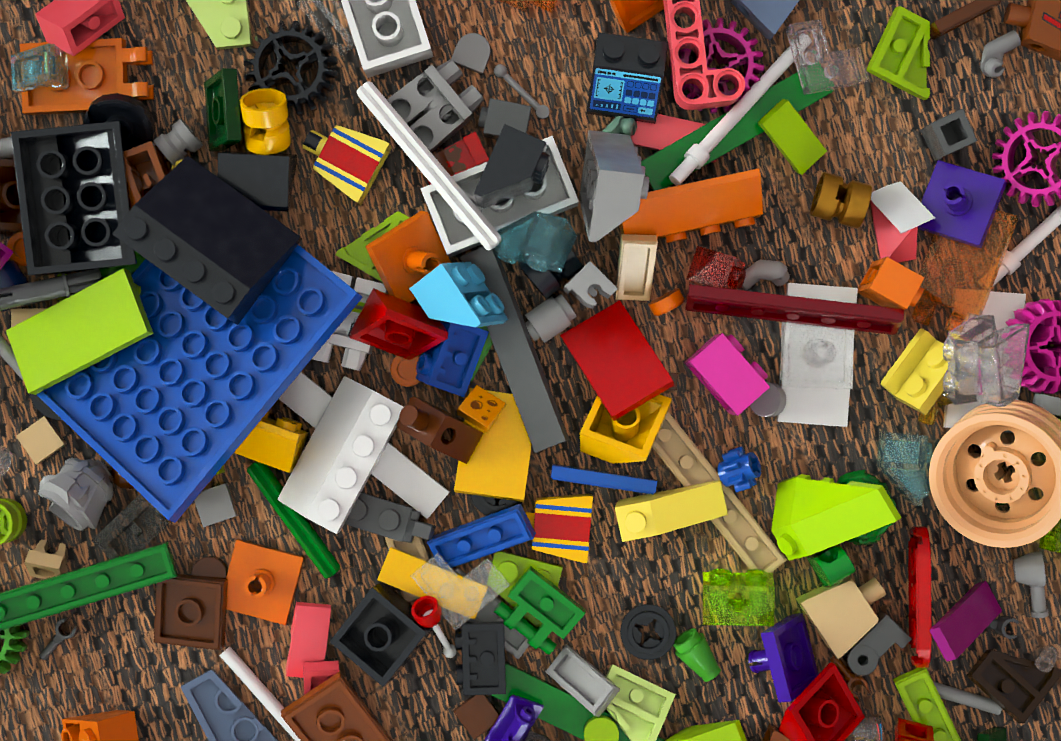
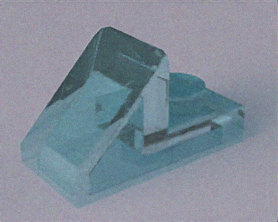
(39, 68)

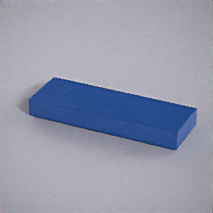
(603, 479)
(483, 536)

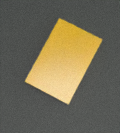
(500, 458)

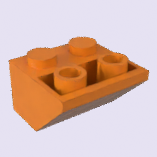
(103, 726)

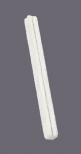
(429, 166)

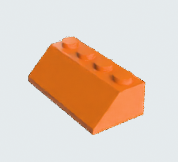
(699, 206)

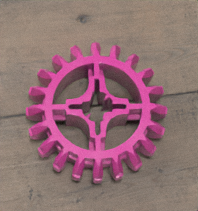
(732, 60)
(1013, 175)
(1041, 366)

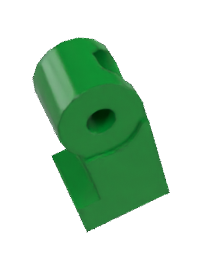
(831, 565)

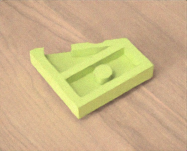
(224, 21)
(639, 705)

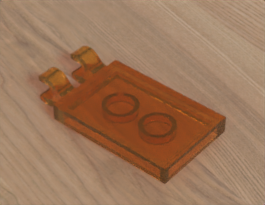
(962, 274)

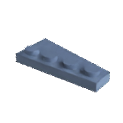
(222, 711)

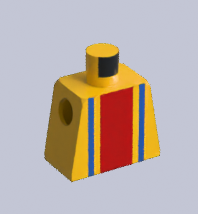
(562, 526)

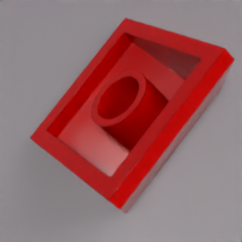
(396, 326)
(822, 710)

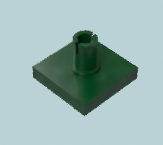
(223, 110)

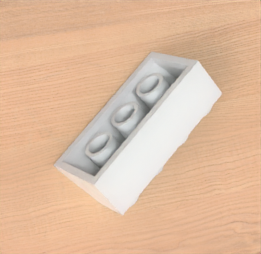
(341, 455)

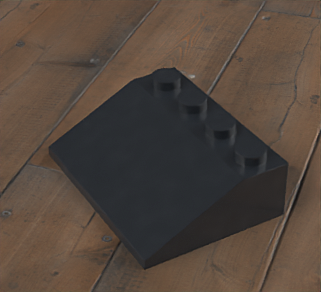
(72, 197)
(208, 238)

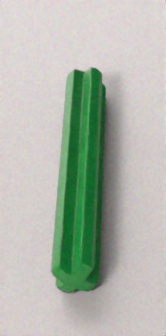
(294, 521)

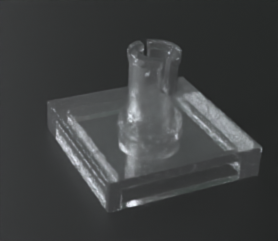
(816, 357)

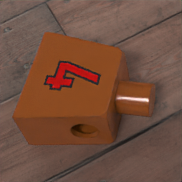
(1039, 25)

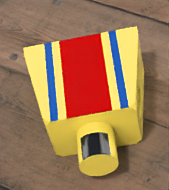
(348, 159)

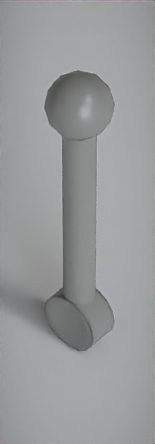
(542, 111)

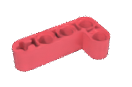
(696, 72)

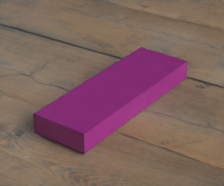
(965, 621)

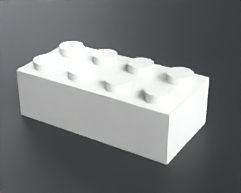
(387, 34)
(551, 197)

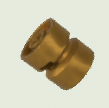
(852, 204)

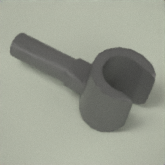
(1000, 624)
(57, 639)

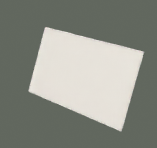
(901, 207)

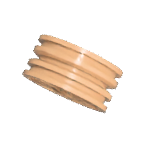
(976, 512)

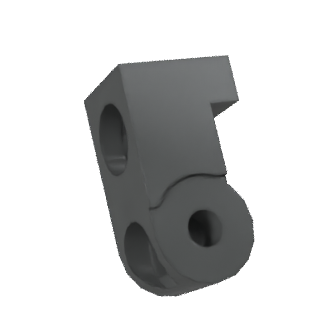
(865, 653)

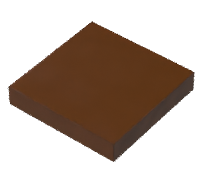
(191, 612)

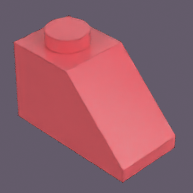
(78, 23)

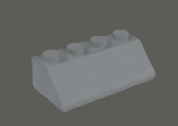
(610, 182)

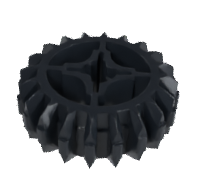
(304, 60)

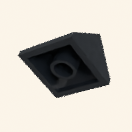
(260, 178)

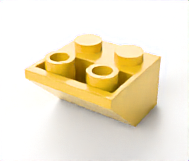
(275, 443)

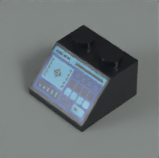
(627, 77)

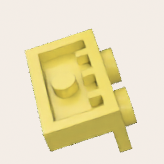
(918, 373)

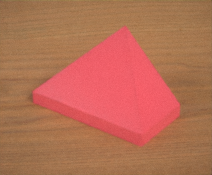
(889, 239)

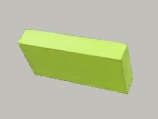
(792, 136)

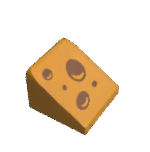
(481, 408)

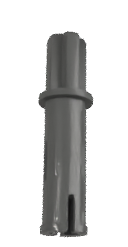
(47, 288)

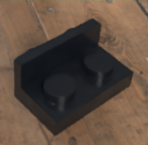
(482, 658)

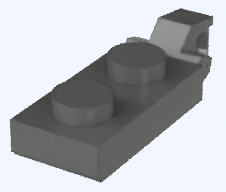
(388, 519)

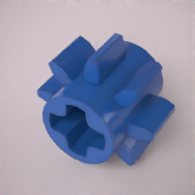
(739, 469)

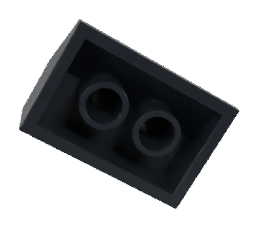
(512, 167)

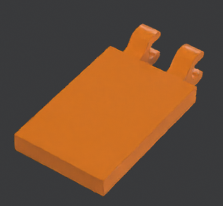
(91, 73)

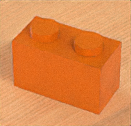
(891, 284)

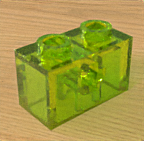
(753, 607)

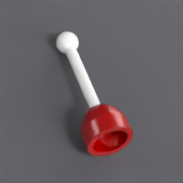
(428, 614)

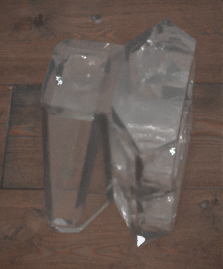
(985, 361)

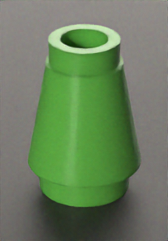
(696, 654)

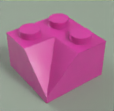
(728, 373)

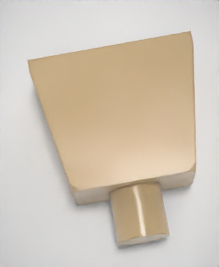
(842, 612)

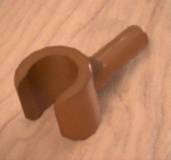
(849, 677)

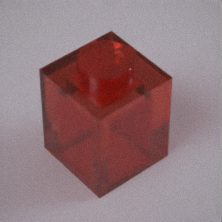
(716, 269)

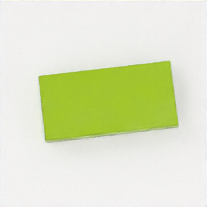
(79, 331)

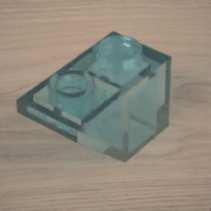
(537, 240)
(903, 462)

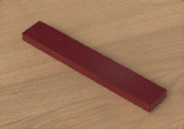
(794, 309)

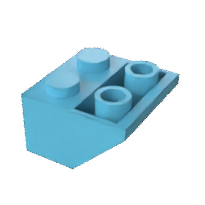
(459, 296)

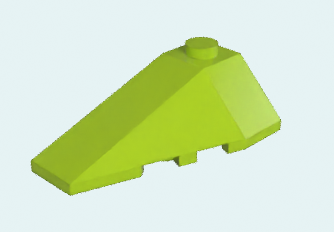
(825, 513)

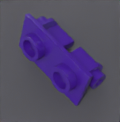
(515, 720)

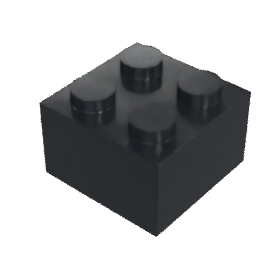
(380, 634)

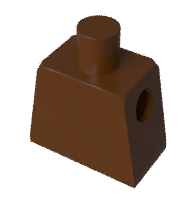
(428, 422)

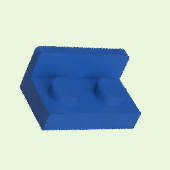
(453, 360)

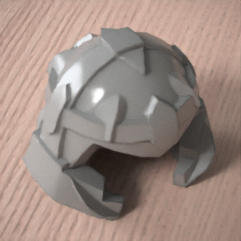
(78, 492)

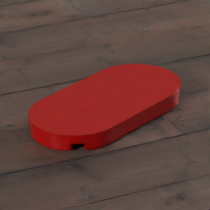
(920, 596)

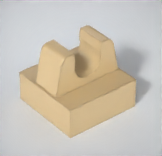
(46, 565)

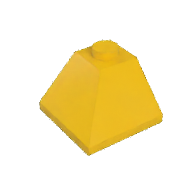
(627, 437)

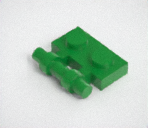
(544, 602)

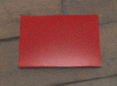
(617, 360)

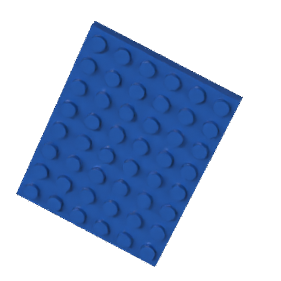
(199, 384)

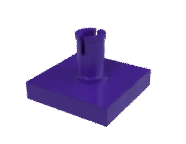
(961, 203)
(787, 656)

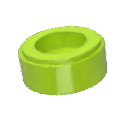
(601, 729)

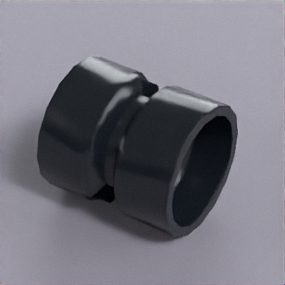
(550, 281)

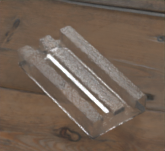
(342, 51)

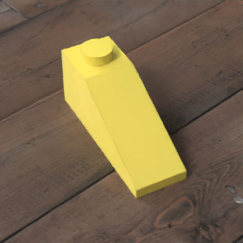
(669, 510)

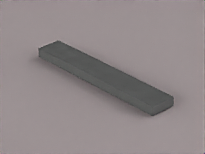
(520, 358)

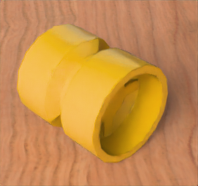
(265, 121)

